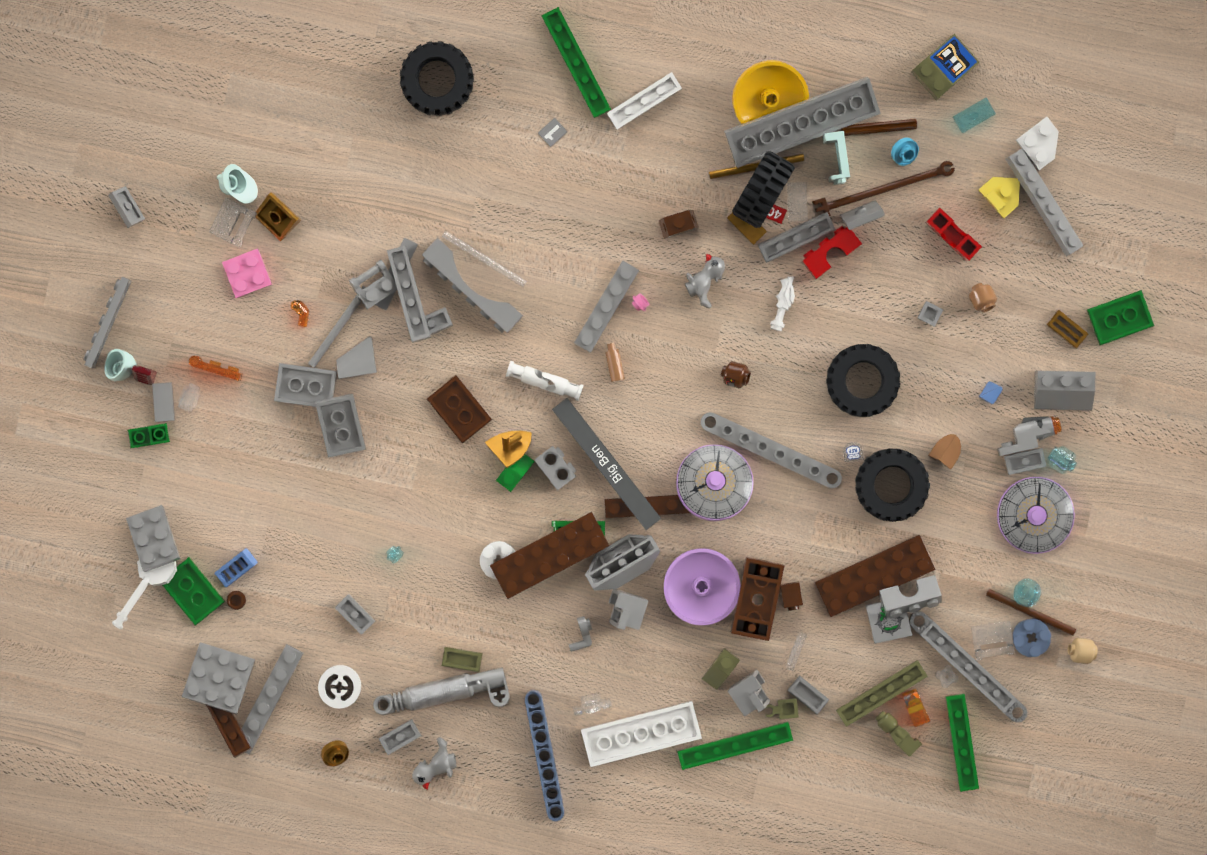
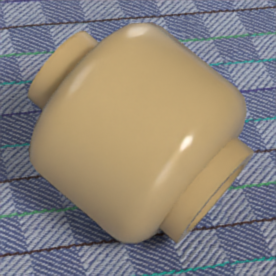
(1082, 651)

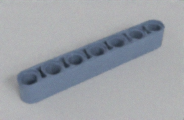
(544, 764)

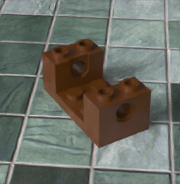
(758, 578)

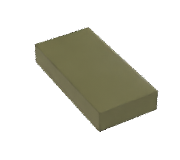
(462, 659)

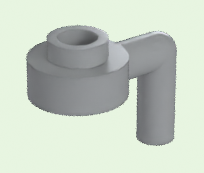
(585, 626)

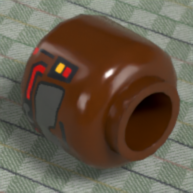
(736, 374)

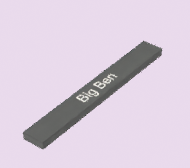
(606, 464)

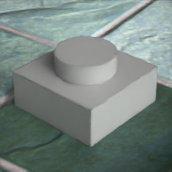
(930, 313)

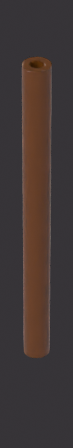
(1031, 612)

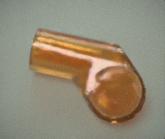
(302, 310)

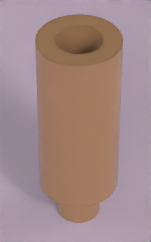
(614, 363)

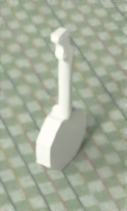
(155, 577)

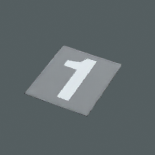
(552, 132)

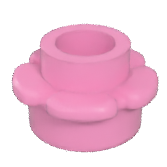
(640, 302)

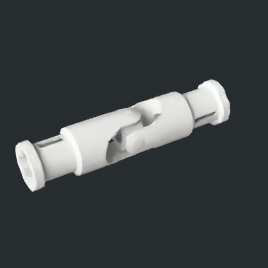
(540, 379)

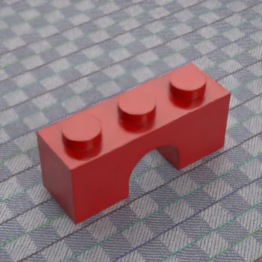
(956, 238)
(816, 260)

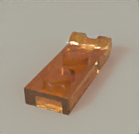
(214, 367)

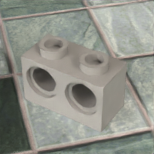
(551, 470)

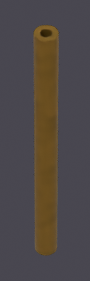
(749, 167)

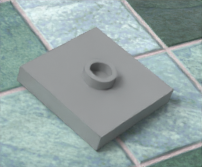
(862, 215)

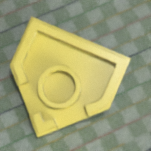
(1002, 194)

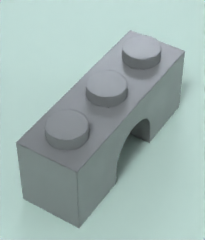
(896, 604)

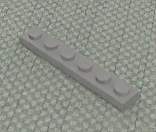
(1044, 202)
(270, 694)

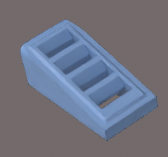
(247, 556)

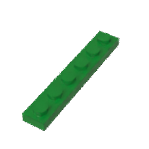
(576, 62)
(735, 745)

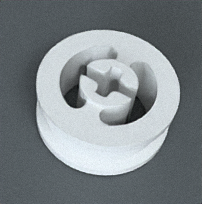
(341, 671)

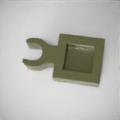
(786, 709)

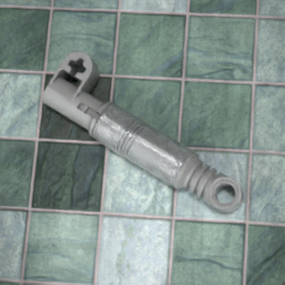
(446, 690)

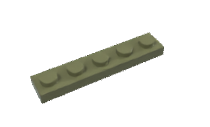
(881, 693)

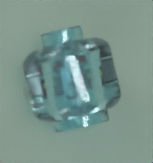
(1062, 459)

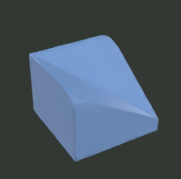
(991, 392)

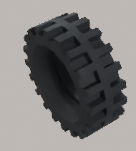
(837, 380)

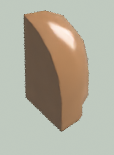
(947, 450)

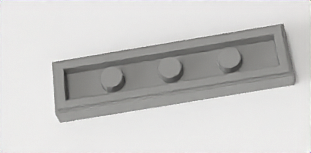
(796, 237)

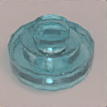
(1027, 592)

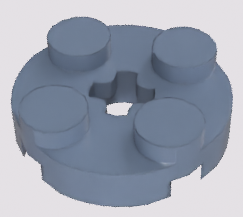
(1042, 636)

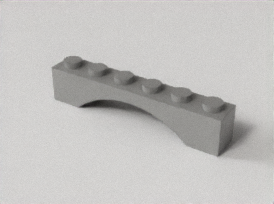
(501, 312)

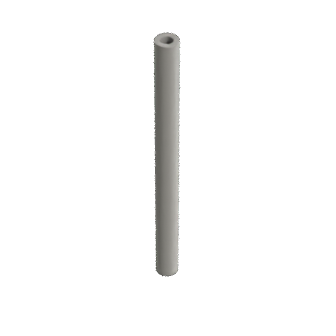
(335, 331)

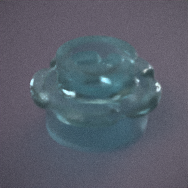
(394, 554)

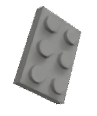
(304, 384)
(340, 425)
(153, 538)

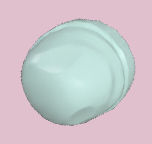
(119, 365)

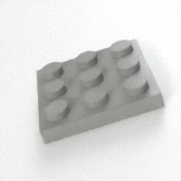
(218, 678)

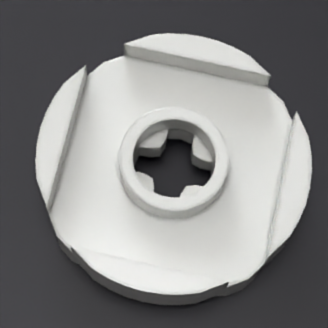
(489, 553)

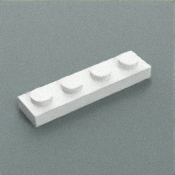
(644, 101)

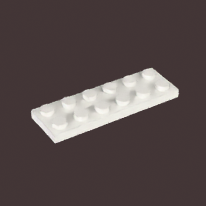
(641, 733)

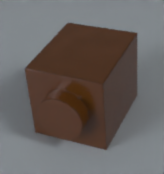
(791, 595)

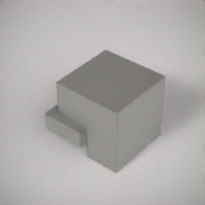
(627, 609)
(749, 694)

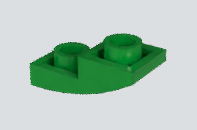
(148, 435)

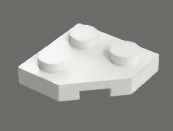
(1040, 143)

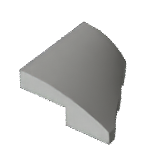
(357, 361)

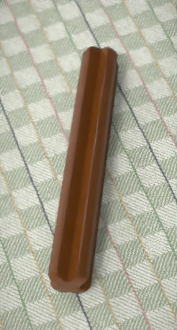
(879, 127)

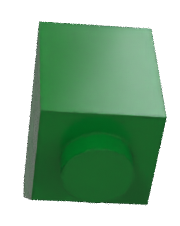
(512, 475)

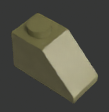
(720, 669)

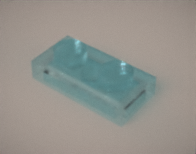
(974, 115)

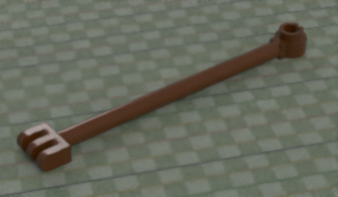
(883, 188)

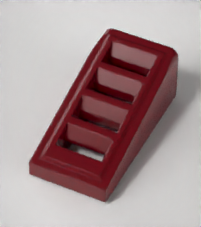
(144, 375)

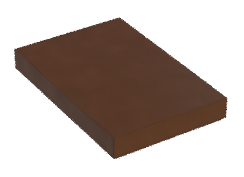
(459, 409)

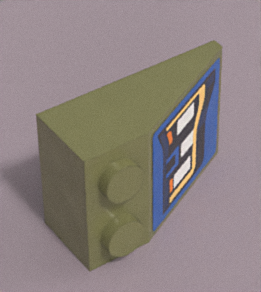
(945, 67)

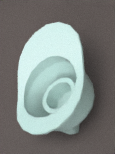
(238, 184)

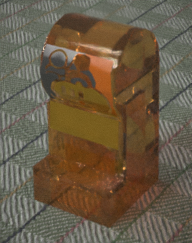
(915, 708)

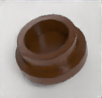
(236, 600)

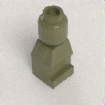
(898, 734)

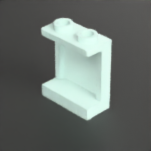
(839, 140)

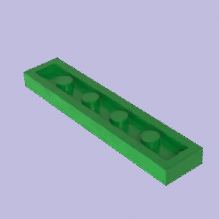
(962, 742)

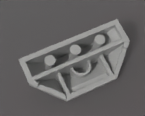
(622, 562)

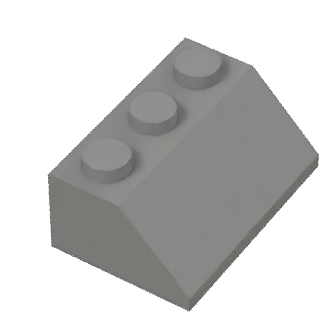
(1064, 390)

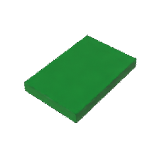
(1120, 317)
(193, 592)

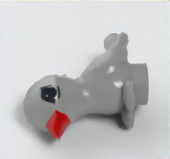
(700, 282)
(440, 764)

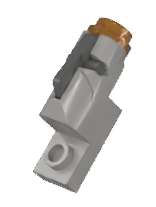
(1028, 433)

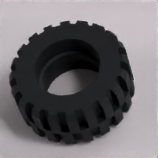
(436, 52)
(763, 189)
(918, 485)

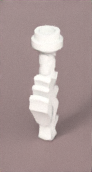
(785, 299)

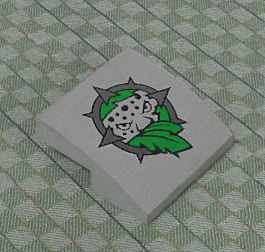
(888, 628)

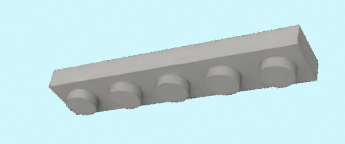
(408, 294)
(606, 306)
(106, 322)

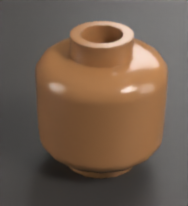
(983, 297)

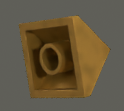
(276, 216)

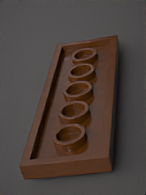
(549, 555)
(881, 571)

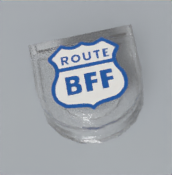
(853, 452)

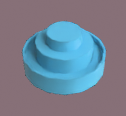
(904, 151)

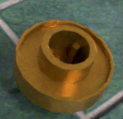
(334, 753)

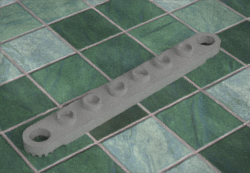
(771, 450)
(968, 666)

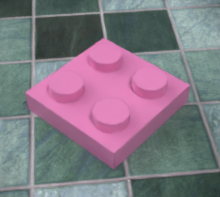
(247, 273)

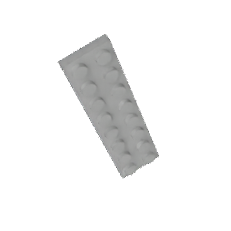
(802, 122)

